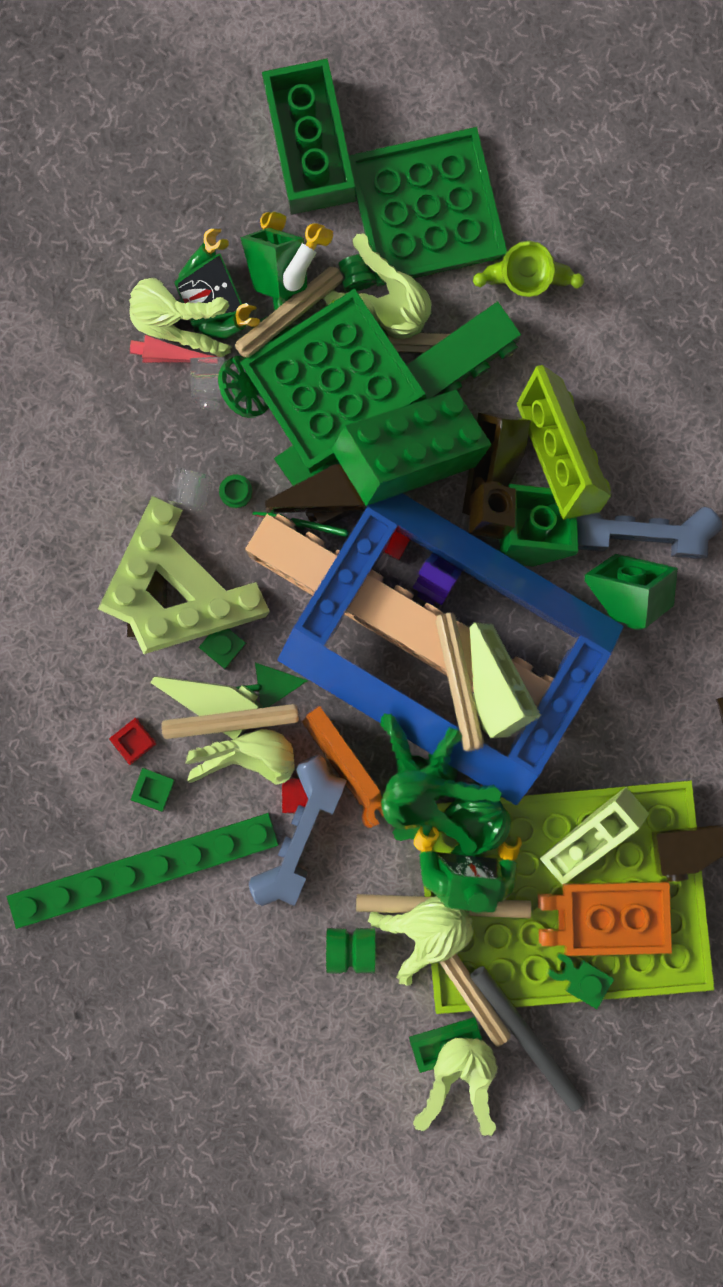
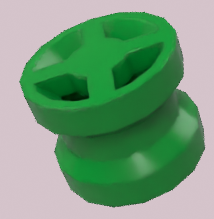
(356, 273)

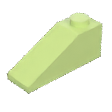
(498, 688)
(209, 698)
(595, 836)

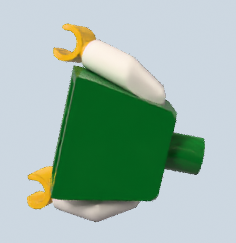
(281, 259)

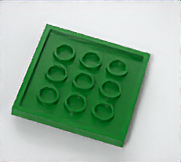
(429, 204)
(331, 375)

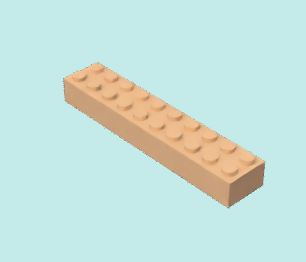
(376, 605)

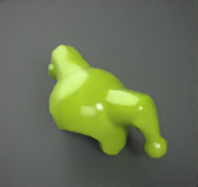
(528, 271)

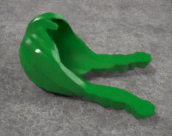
(438, 761)
(411, 803)
(483, 819)

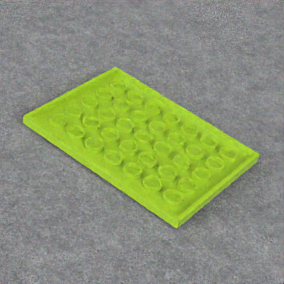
(511, 945)

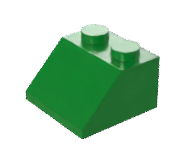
(539, 529)
(633, 589)

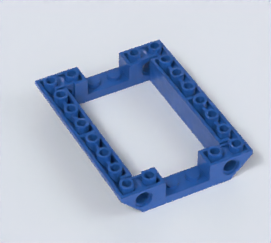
(577, 672)

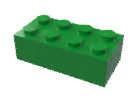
(309, 136)
(410, 447)

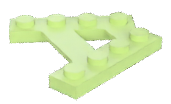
(208, 605)

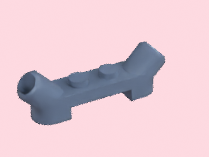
(687, 539)
(287, 879)

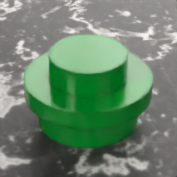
(235, 491)

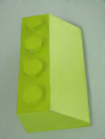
(563, 445)

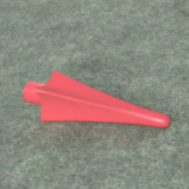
(155, 351)

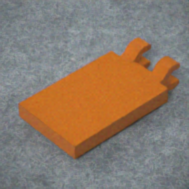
(345, 764)
(610, 918)

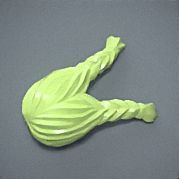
(404, 308)
(156, 310)
(258, 751)
(433, 927)
(473, 1063)

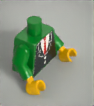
(206, 279)
(467, 880)

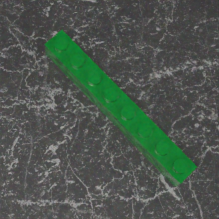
(441, 369)

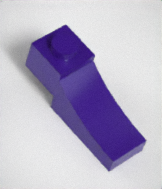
(436, 579)

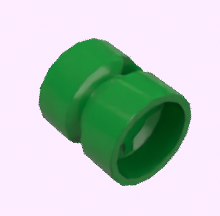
(350, 950)

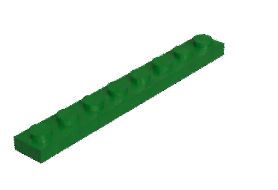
(142, 870)

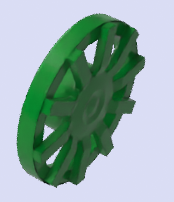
(242, 388)

